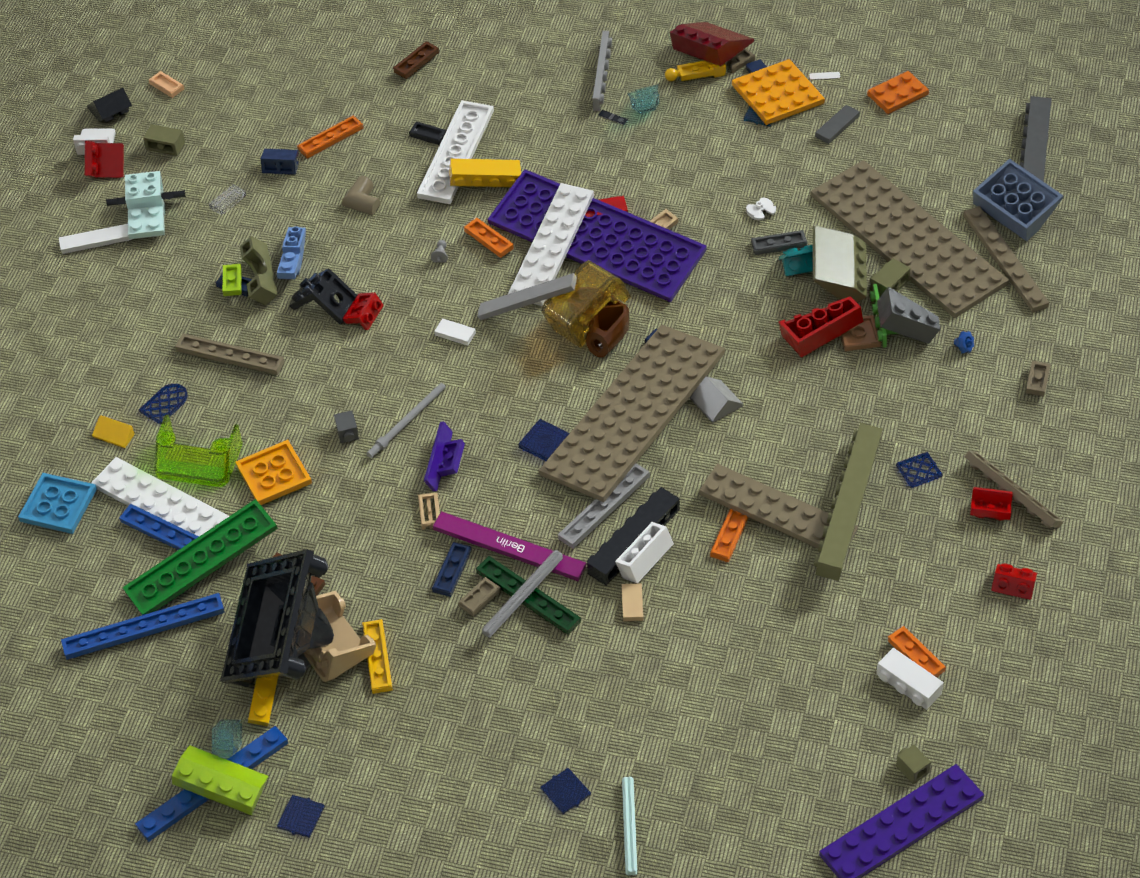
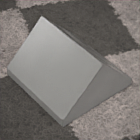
(715, 399)

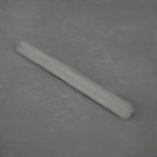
(522, 593)

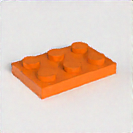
(898, 92)

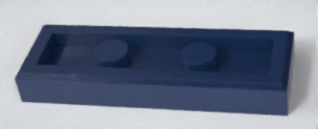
(451, 569)

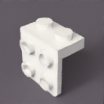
(94, 135)

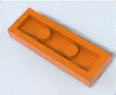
(488, 237)
(912, 648)

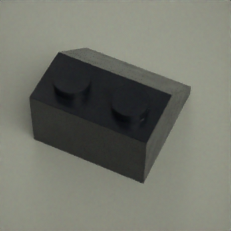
(109, 105)

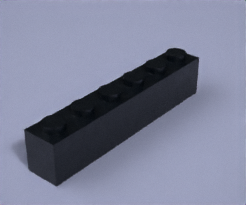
(658, 509)

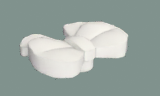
(756, 211)

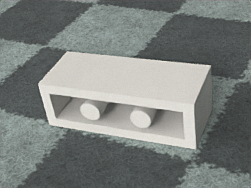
(644, 552)
(909, 678)

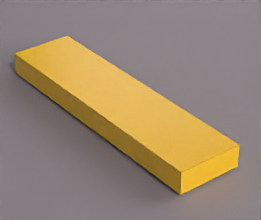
(378, 661)

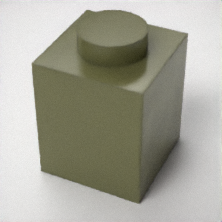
(913, 763)

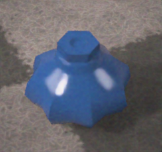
(964, 342)

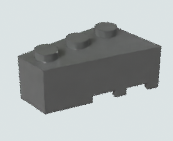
(906, 317)

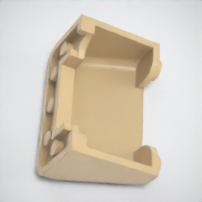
(346, 646)

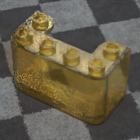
(573, 310)

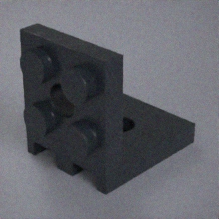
(322, 289)

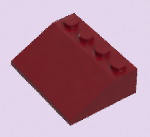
(708, 42)

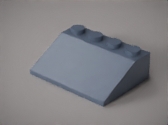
(1017, 199)

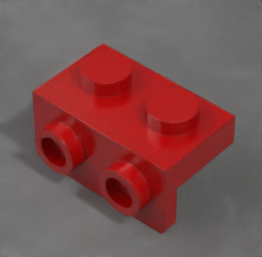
(991, 503)
(1014, 581)

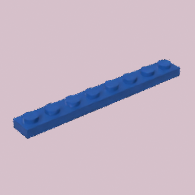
(142, 626)
(187, 801)

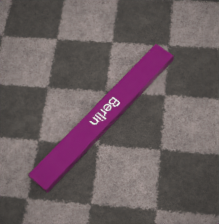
(506, 545)

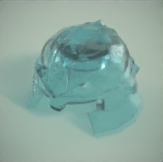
(645, 99)

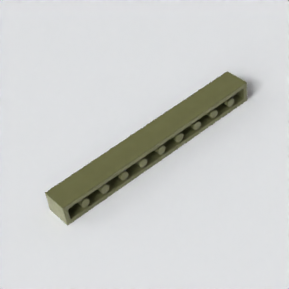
(849, 501)

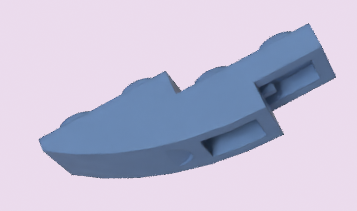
(292, 253)

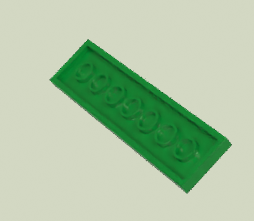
(200, 558)

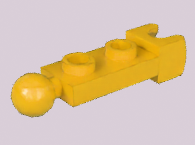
(695, 70)

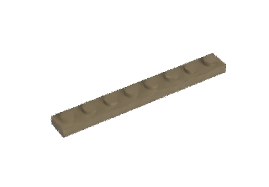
(1006, 259)

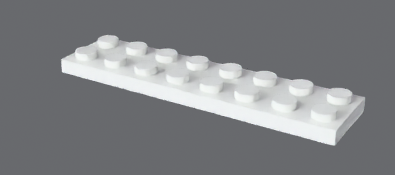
(458, 143)
(553, 237)
(149, 493)

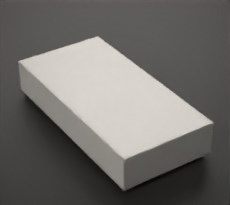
(455, 332)

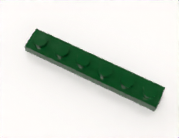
(537, 601)

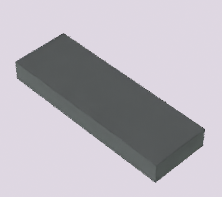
(837, 124)
(778, 242)

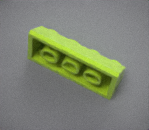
(219, 779)

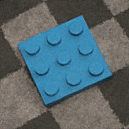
(57, 503)

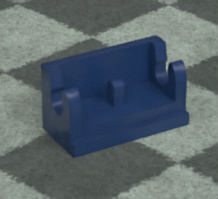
(279, 161)

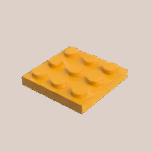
(273, 472)

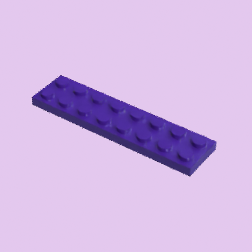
(901, 824)

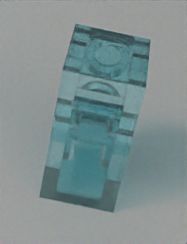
(226, 737)

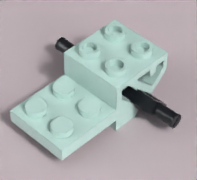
(145, 204)

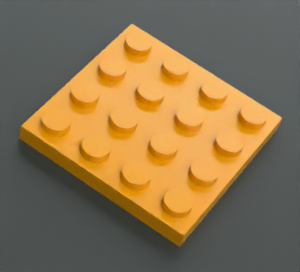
(778, 91)

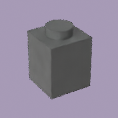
(346, 426)

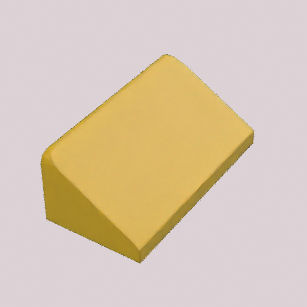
(113, 431)

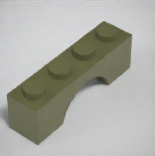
(256, 255)

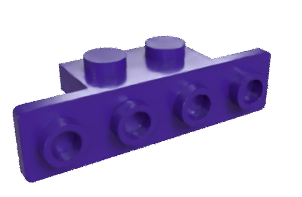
(444, 457)

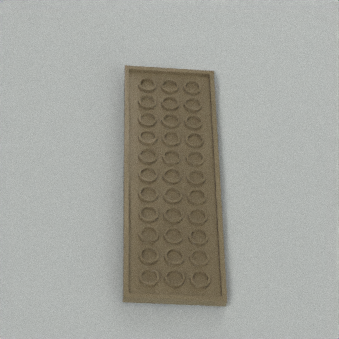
(904, 231)
(631, 413)

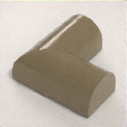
(359, 198)

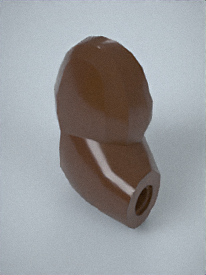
(607, 328)

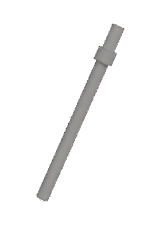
(382, 442)

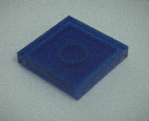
(543, 439)

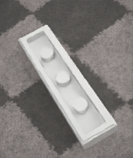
(94, 239)

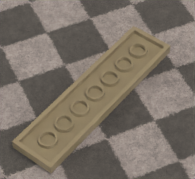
(766, 505)

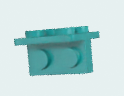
(797, 261)

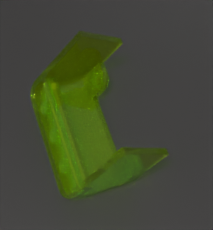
(194, 463)

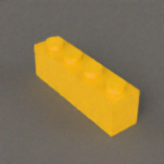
(484, 172)

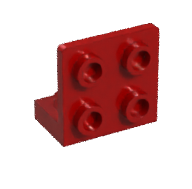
(104, 160)

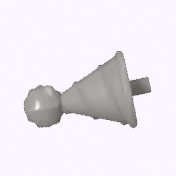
(439, 254)

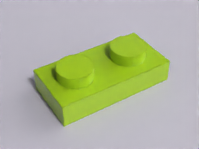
(232, 280)

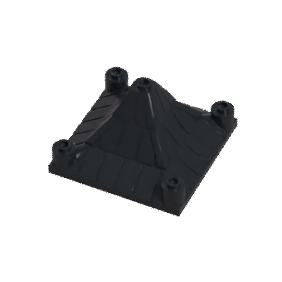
(276, 619)

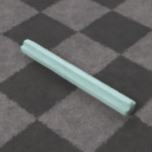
(629, 826)

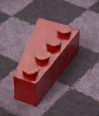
(821, 326)

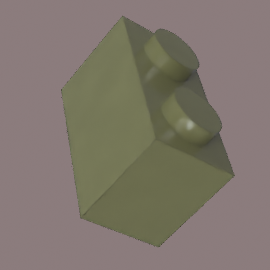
(164, 139)
(892, 275)

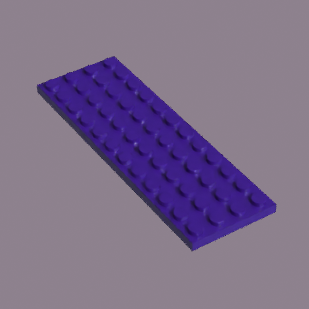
(616, 240)

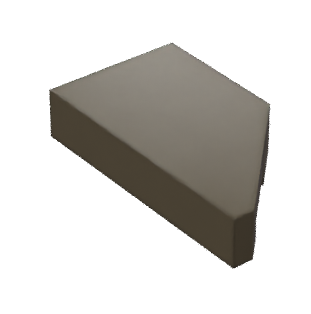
(741, 60)

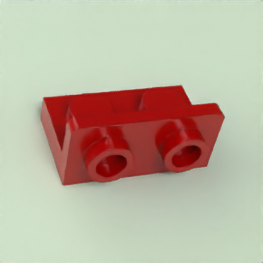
(364, 310)

